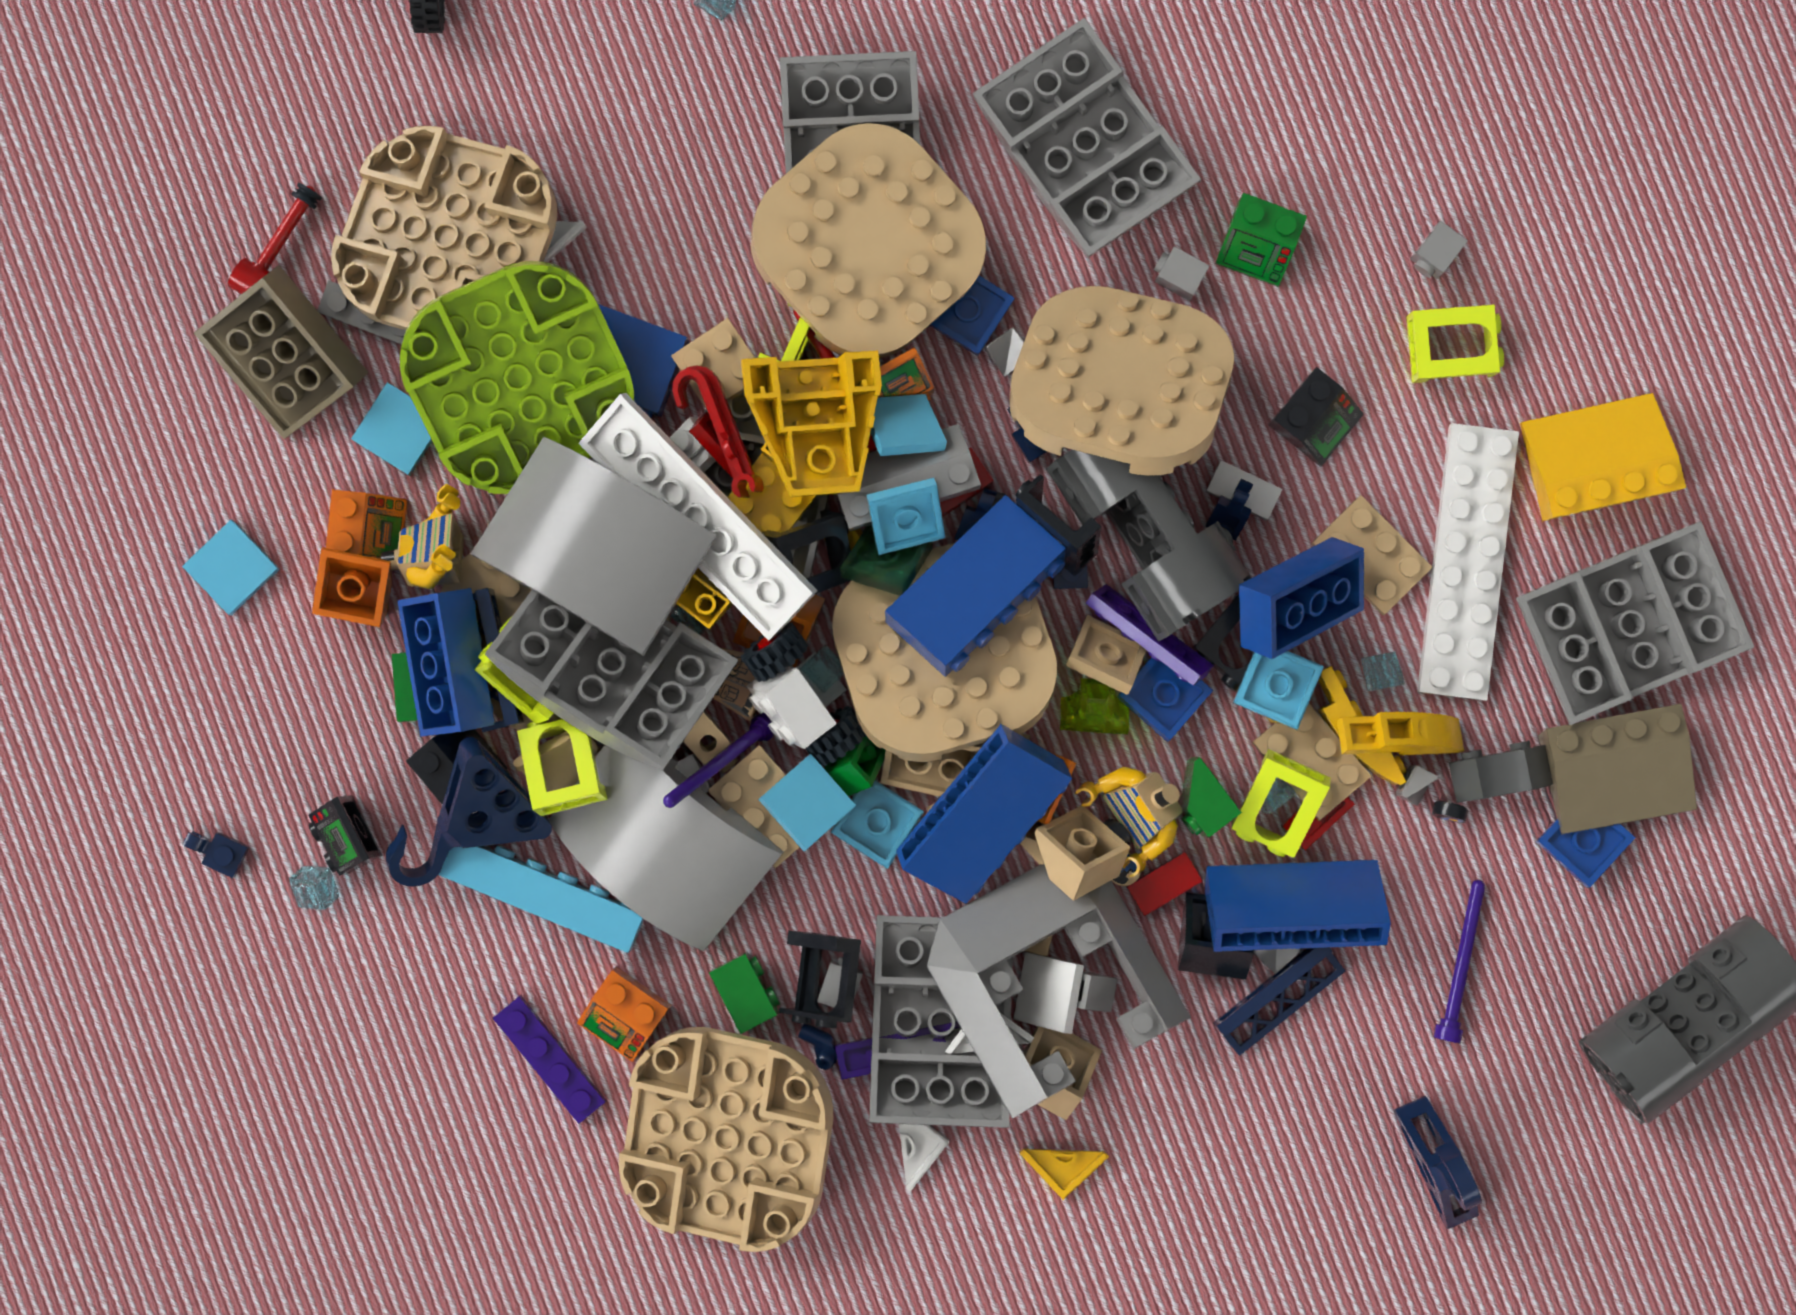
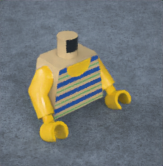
(432, 549)
(1142, 806)

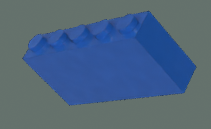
(647, 356)
(976, 586)
(984, 814)
(1296, 905)

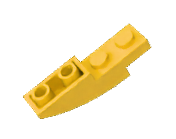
(1400, 732)
(1381, 764)

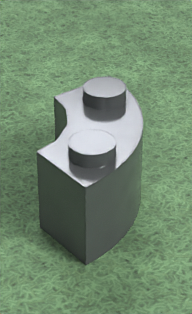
(1500, 773)

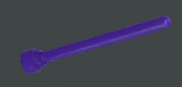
(757, 732)
(1449, 1027)

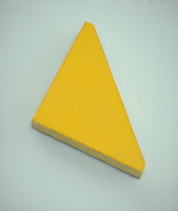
(1064, 1168)

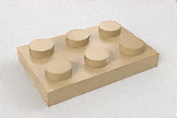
(1389, 560)
(1320, 750)
(741, 792)

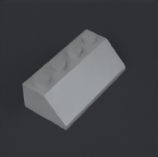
(950, 469)

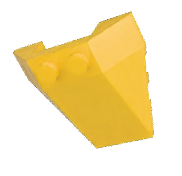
(815, 417)

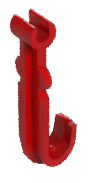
(723, 424)

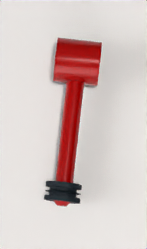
(248, 272)

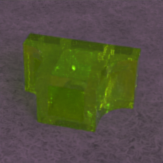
(1094, 710)

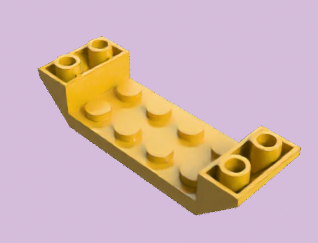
(767, 511)

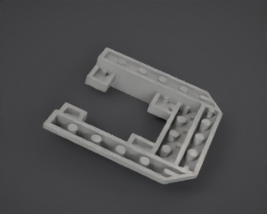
(975, 976)

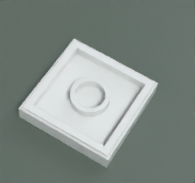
(1049, 992)

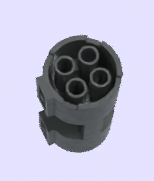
(1181, 569)
(1695, 1020)

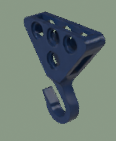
(469, 791)
(1444, 1170)

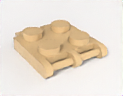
(557, 761)

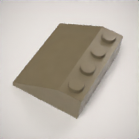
(281, 352)
(1620, 768)

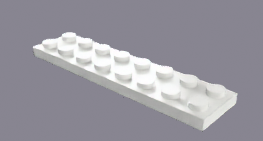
(741, 557)
(1468, 562)

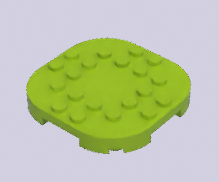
(510, 365)

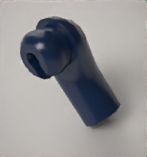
(823, 1045)

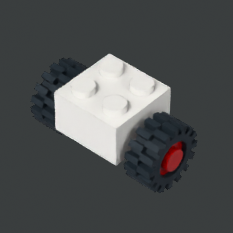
(791, 702)

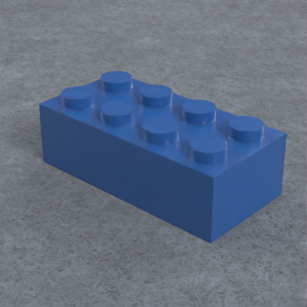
(1301, 597)
(441, 659)

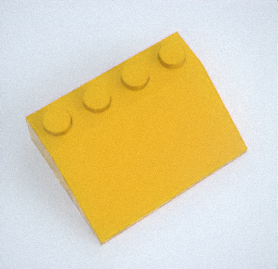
(1601, 457)

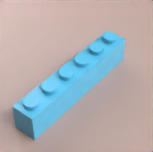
(544, 894)

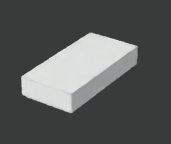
(1262, 495)

